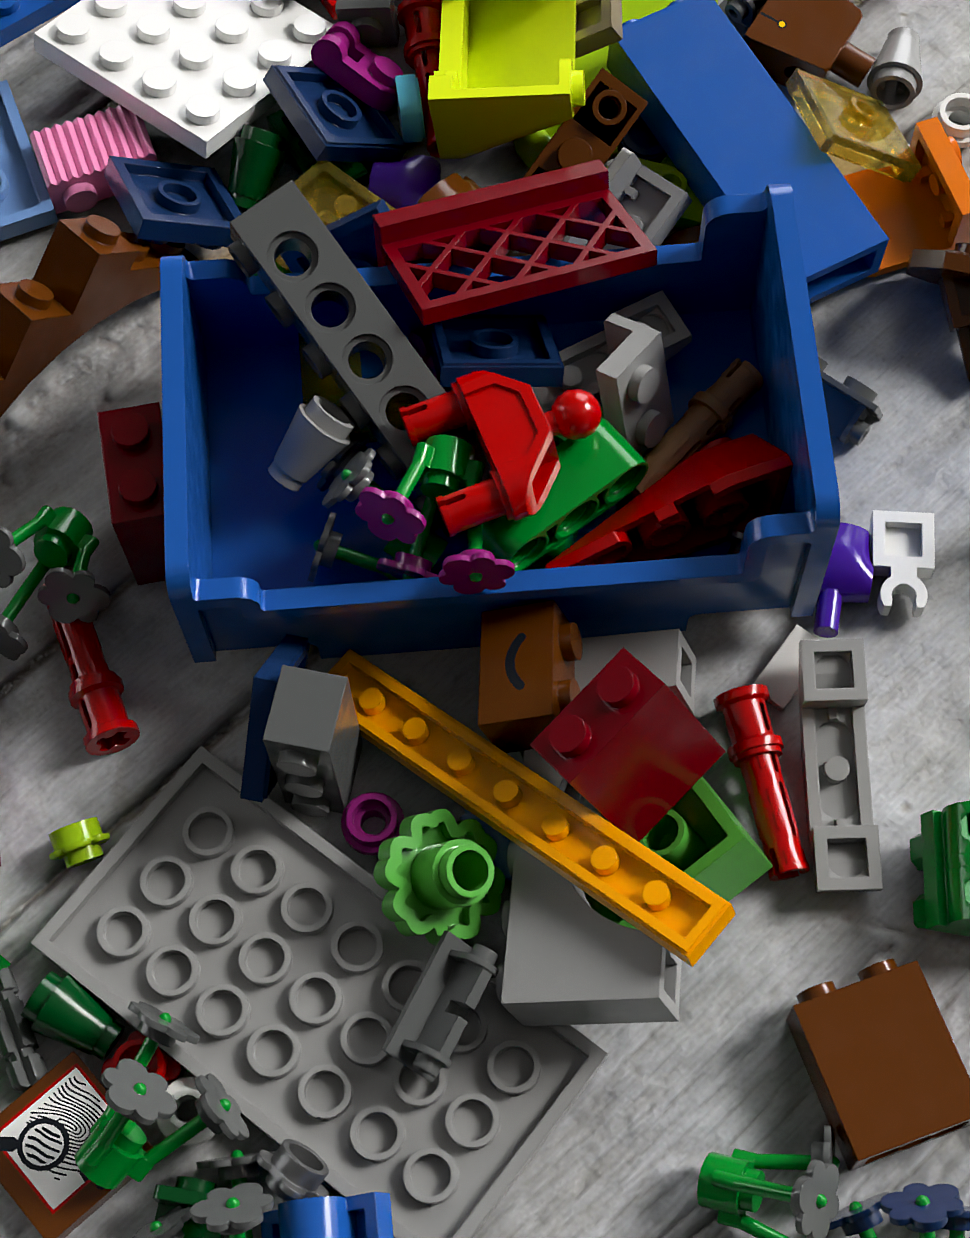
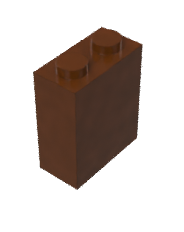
(881, 1062)

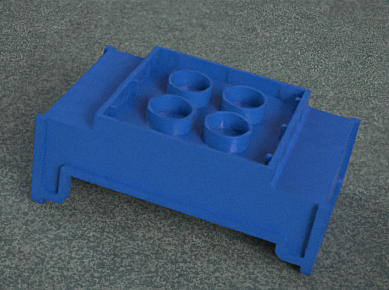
(246, 542)

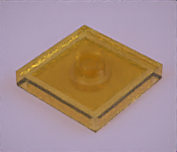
(852, 126)

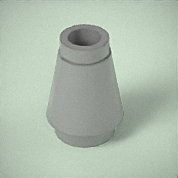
(897, 70)
(311, 441)

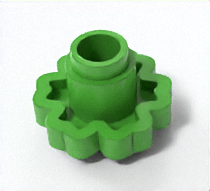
(439, 876)

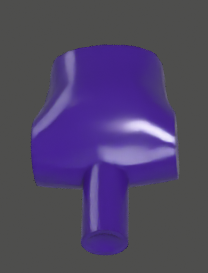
(404, 181)
(846, 578)

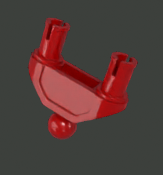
(513, 438)

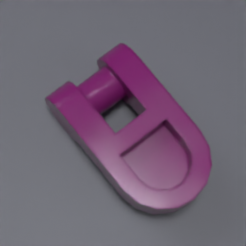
(356, 66)

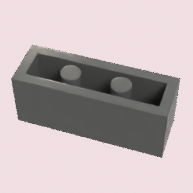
(313, 740)

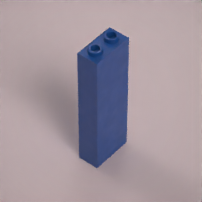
(738, 133)

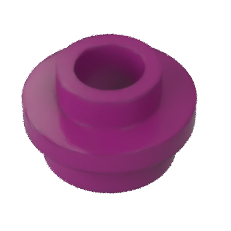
(364, 807)

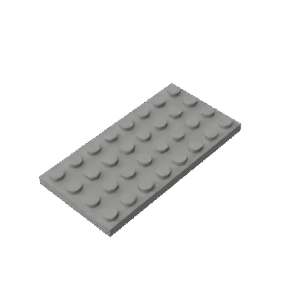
(294, 985)

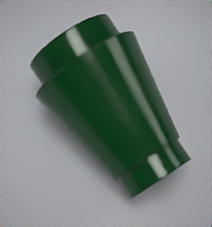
(254, 165)
(72, 1016)

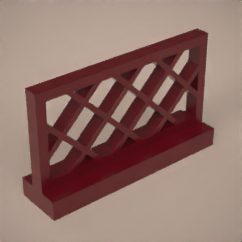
(516, 215)

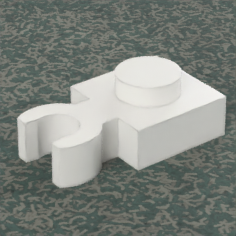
(903, 551)

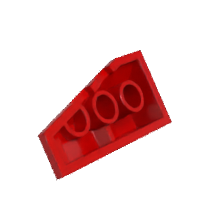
(690, 505)

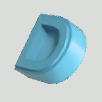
(409, 108)

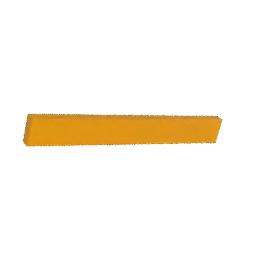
(536, 814)

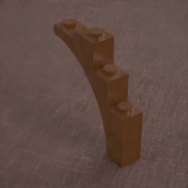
(78, 283)

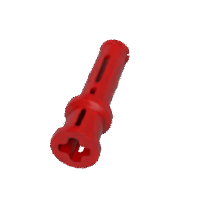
(422, 51)
(95, 690)
(756, 753)

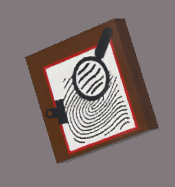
(40, 1145)

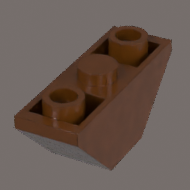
(596, 127)

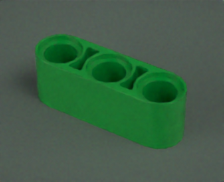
(590, 481)

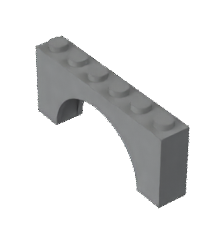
(560, 953)

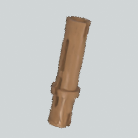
(708, 415)

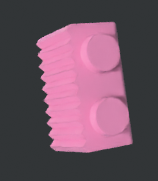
(78, 151)

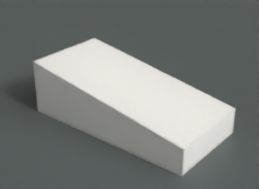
(782, 671)

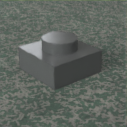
(373, 19)

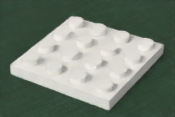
(184, 62)

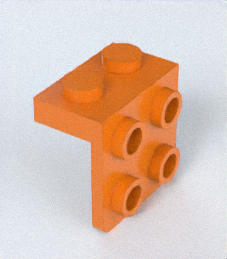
(922, 213)

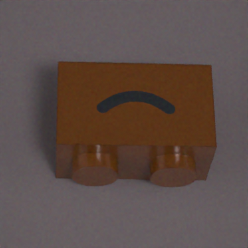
(525, 671)

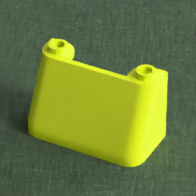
(503, 72)

